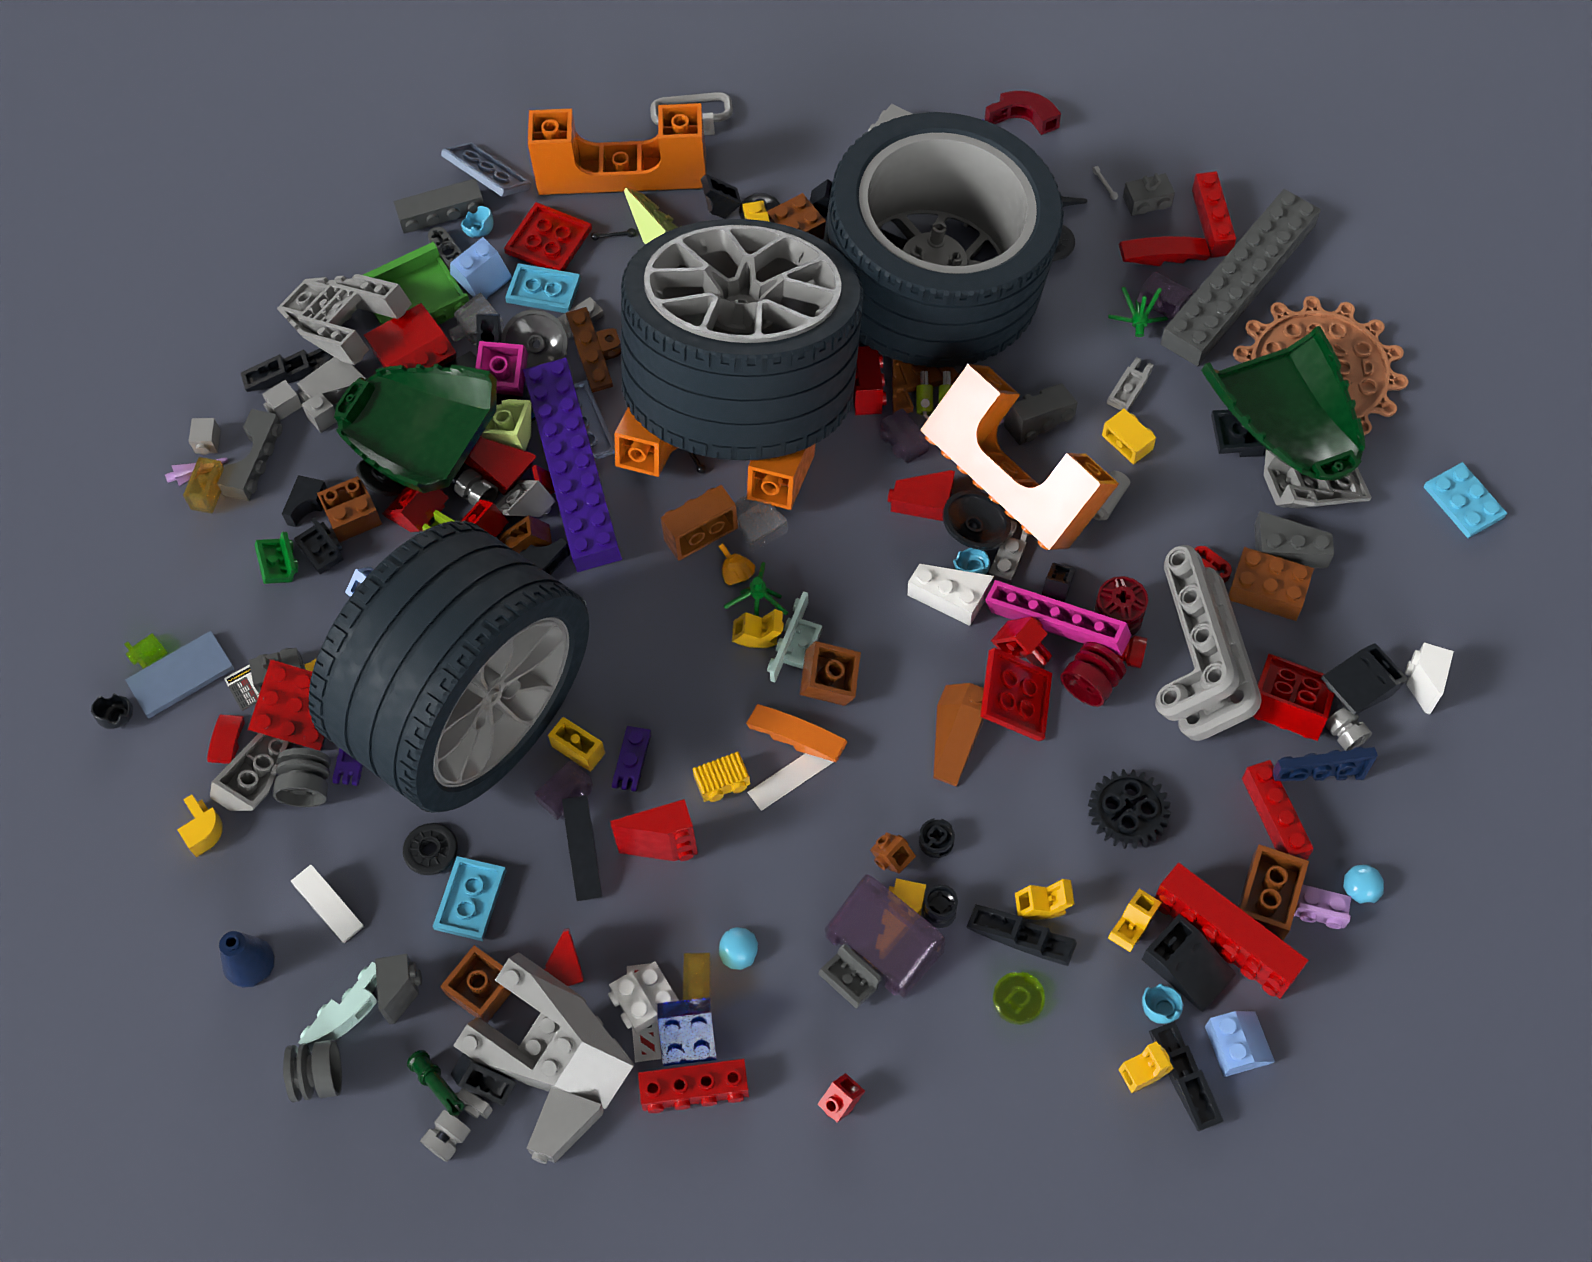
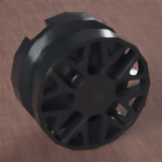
(936, 837)

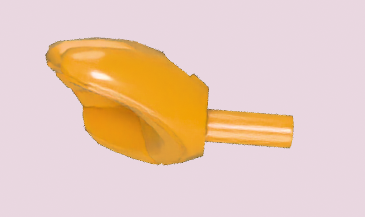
(735, 567)

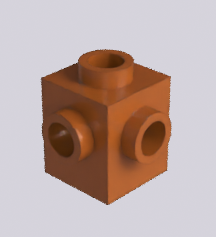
(892, 852)

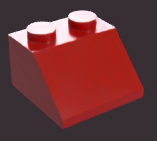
(414, 509)
(564, 961)

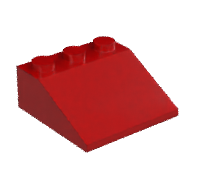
(411, 341)
(1293, 697)
(657, 833)

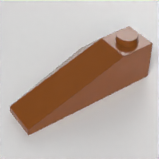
(956, 730)

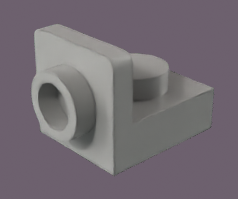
(474, 1105)

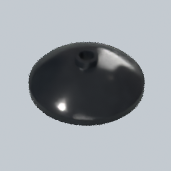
(976, 520)

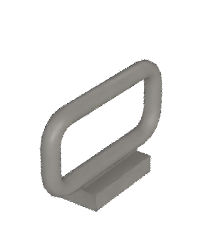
(708, 118)

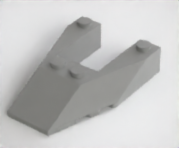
(323, 305)
(564, 1045)

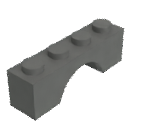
(241, 478)

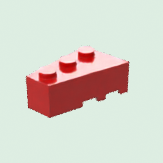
(869, 383)

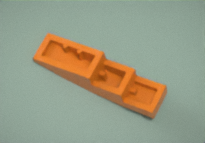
(797, 732)

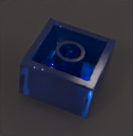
(686, 1031)

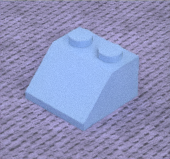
(480, 269)
(1238, 1042)

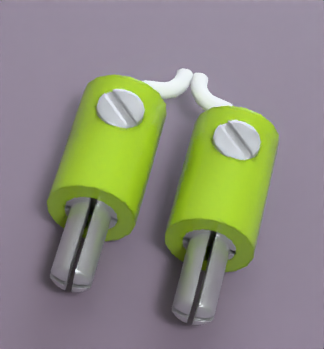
(924, 393)

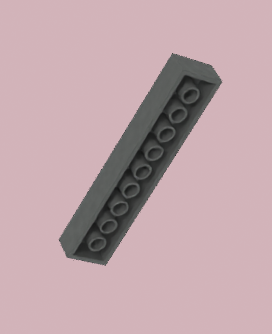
(1240, 277)

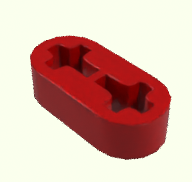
(1215, 562)

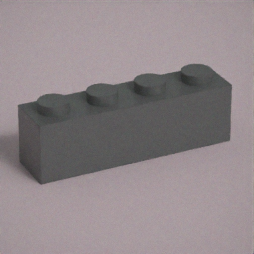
(438, 205)

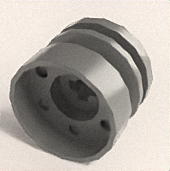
(301, 777)
(307, 1071)

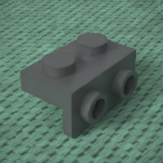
(851, 976)

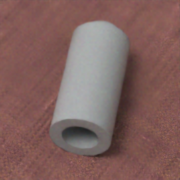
(1107, 508)

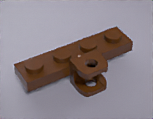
(593, 348)

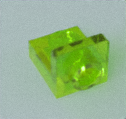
(145, 651)

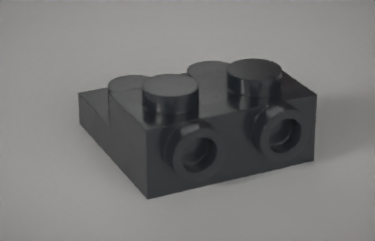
(1233, 436)

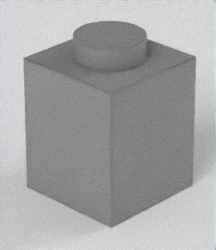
(281, 400)
(319, 412)
(204, 435)

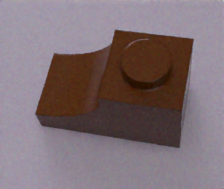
(525, 533)

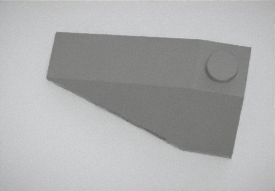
(248, 775)

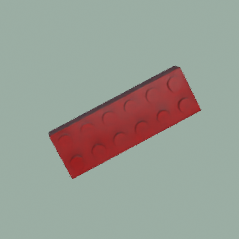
(1231, 931)

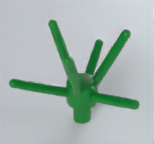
(1139, 317)
(758, 591)

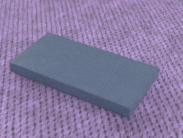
(486, 169)
(597, 430)
(179, 674)

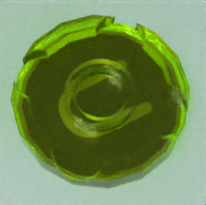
(1018, 998)

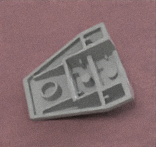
(1298, 491)

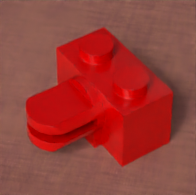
(1023, 640)

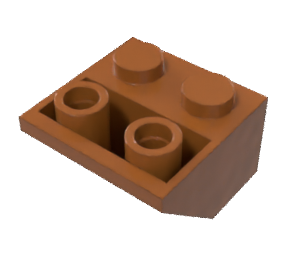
(349, 509)

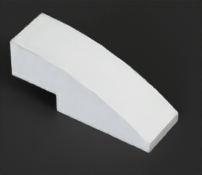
(327, 903)

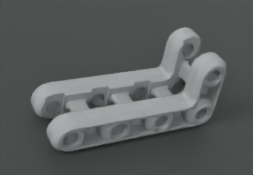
(1222, 673)

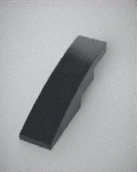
(278, 369)
(582, 848)
(1021, 935)
(1187, 1078)

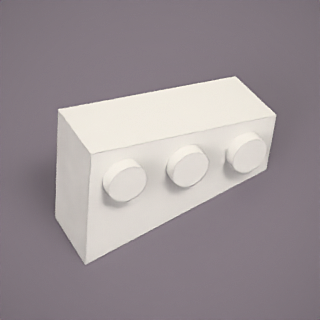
(950, 590)

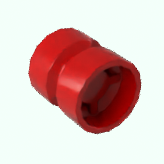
(1134, 651)

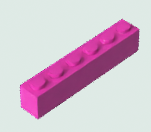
(1058, 617)

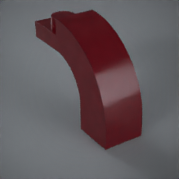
(1027, 106)

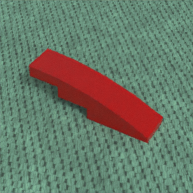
(1157, 250)

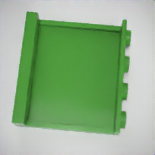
(424, 281)

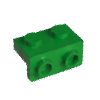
(276, 559)

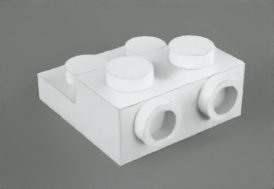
(639, 996)

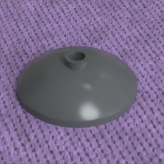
(541, 326)

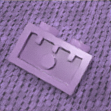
(1323, 907)

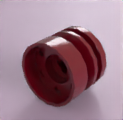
(1130, 593)
(1093, 674)

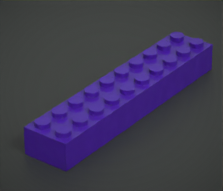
(572, 465)

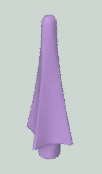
(183, 472)

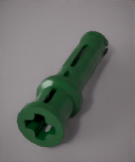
(430, 1075)

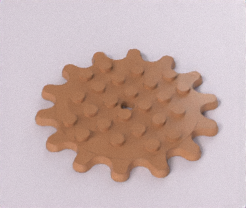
(1356, 345)

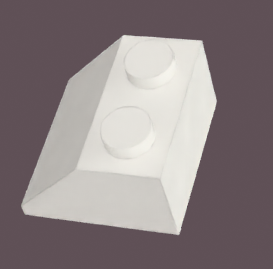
(1428, 674)

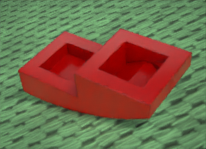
(225, 739)

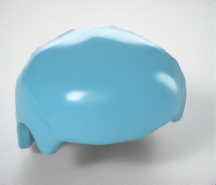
(478, 223)
(972, 561)
(1364, 884)
(738, 948)
(1162, 1004)

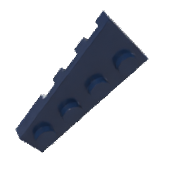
(1334, 763)

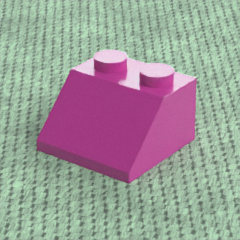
(505, 364)

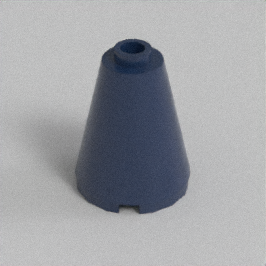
(245, 958)

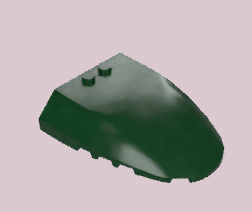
(1296, 406)
(417, 421)

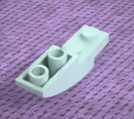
(337, 1019)

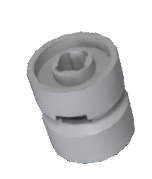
(1348, 729)
(450, 1127)

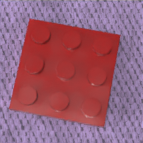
(548, 238)
(1016, 694)
(284, 706)

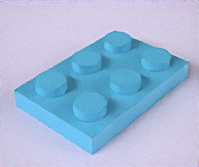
(543, 288)
(1465, 500)
(469, 898)

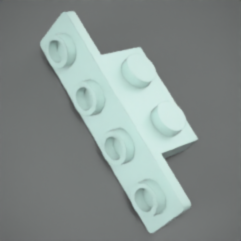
(797, 639)

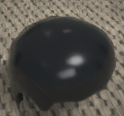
(112, 711)

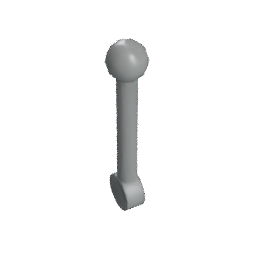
(1113, 195)

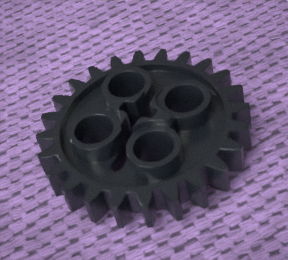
(1114, 792)

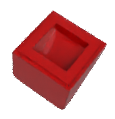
(544, 478)

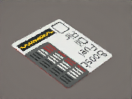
(242, 687)

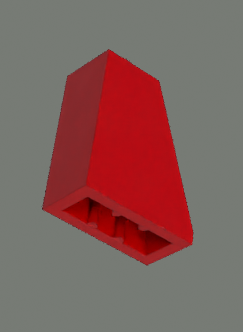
(499, 463)
(922, 495)

